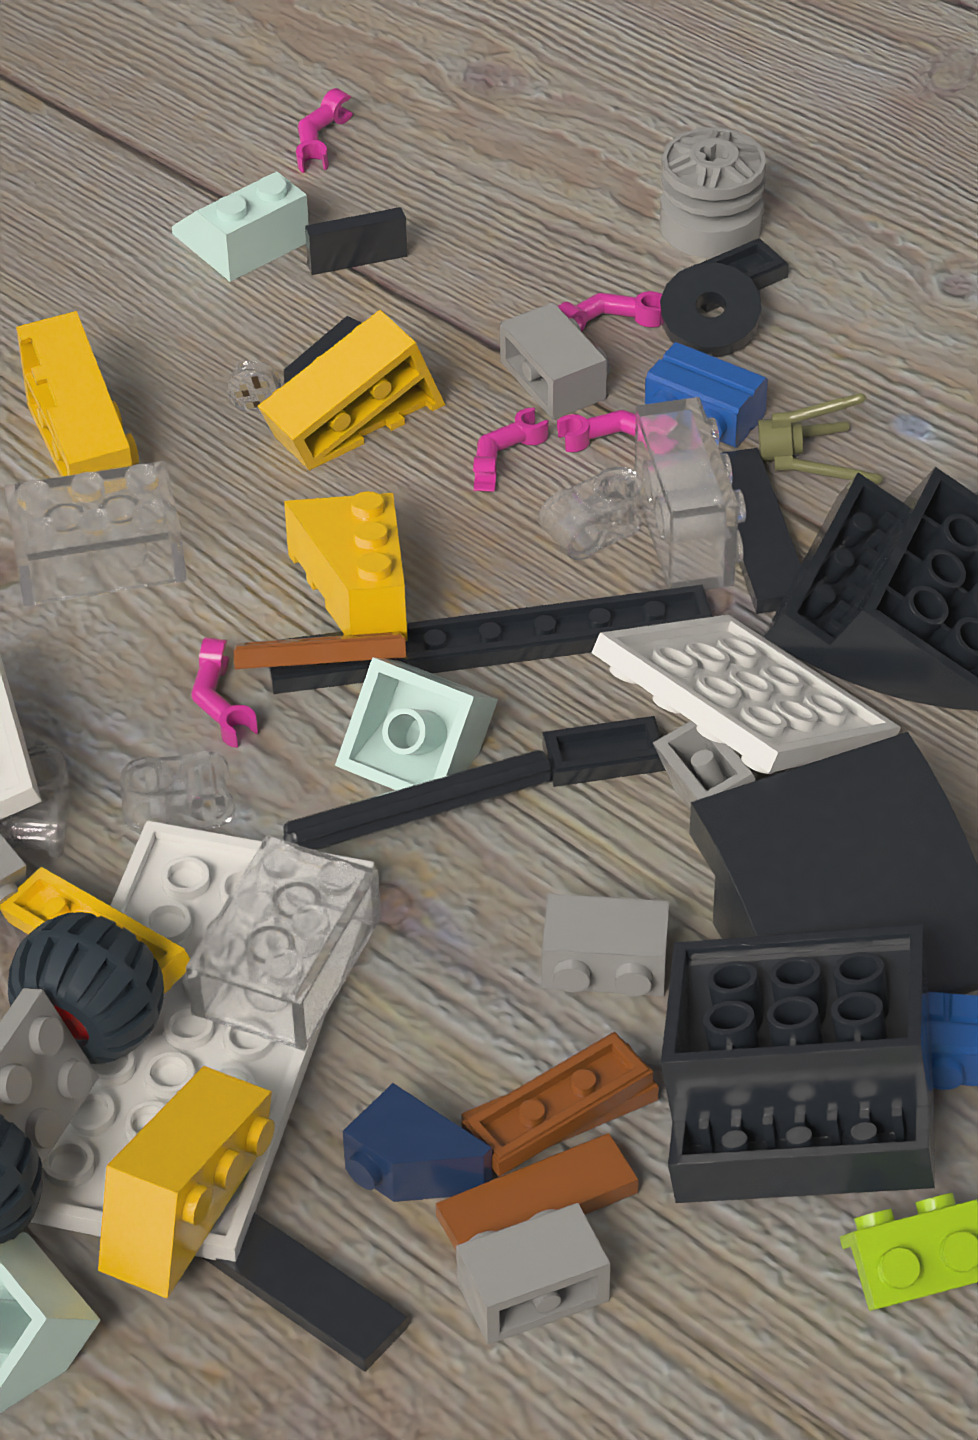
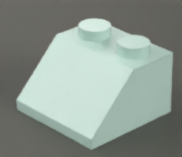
(247, 226)
(413, 726)
(40, 1320)

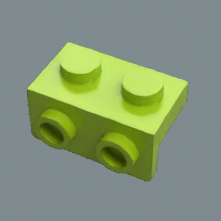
(915, 1253)

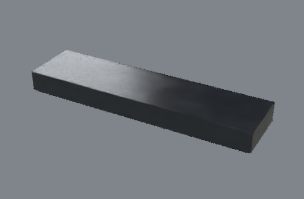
(767, 547)
(314, 1294)

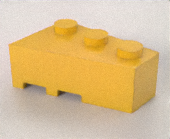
(351, 391)
(71, 398)
(351, 558)
(180, 1177)

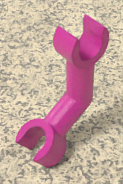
(308, 127)
(643, 307)
(580, 430)
(521, 431)
(212, 666)

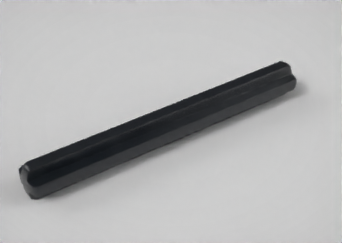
(419, 801)

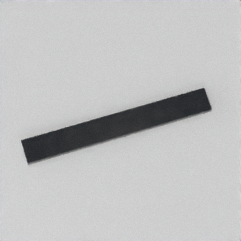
(507, 636)

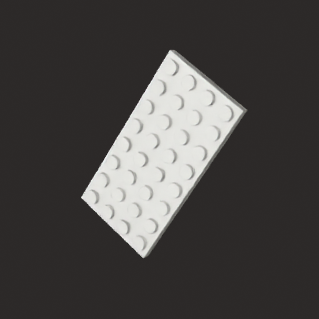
(176, 889)

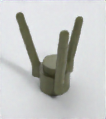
(784, 437)

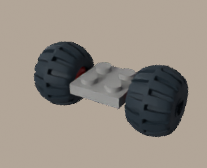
(75, 1000)

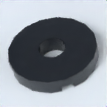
(717, 285)

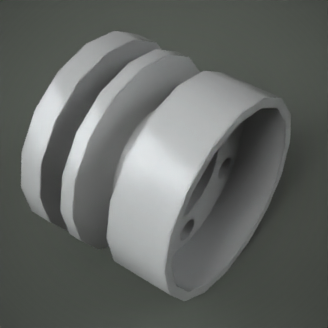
(712, 191)

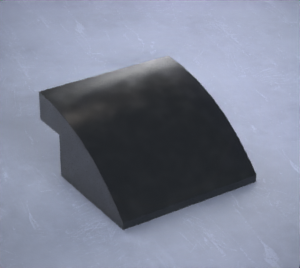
(891, 593)
(846, 849)
(799, 1065)

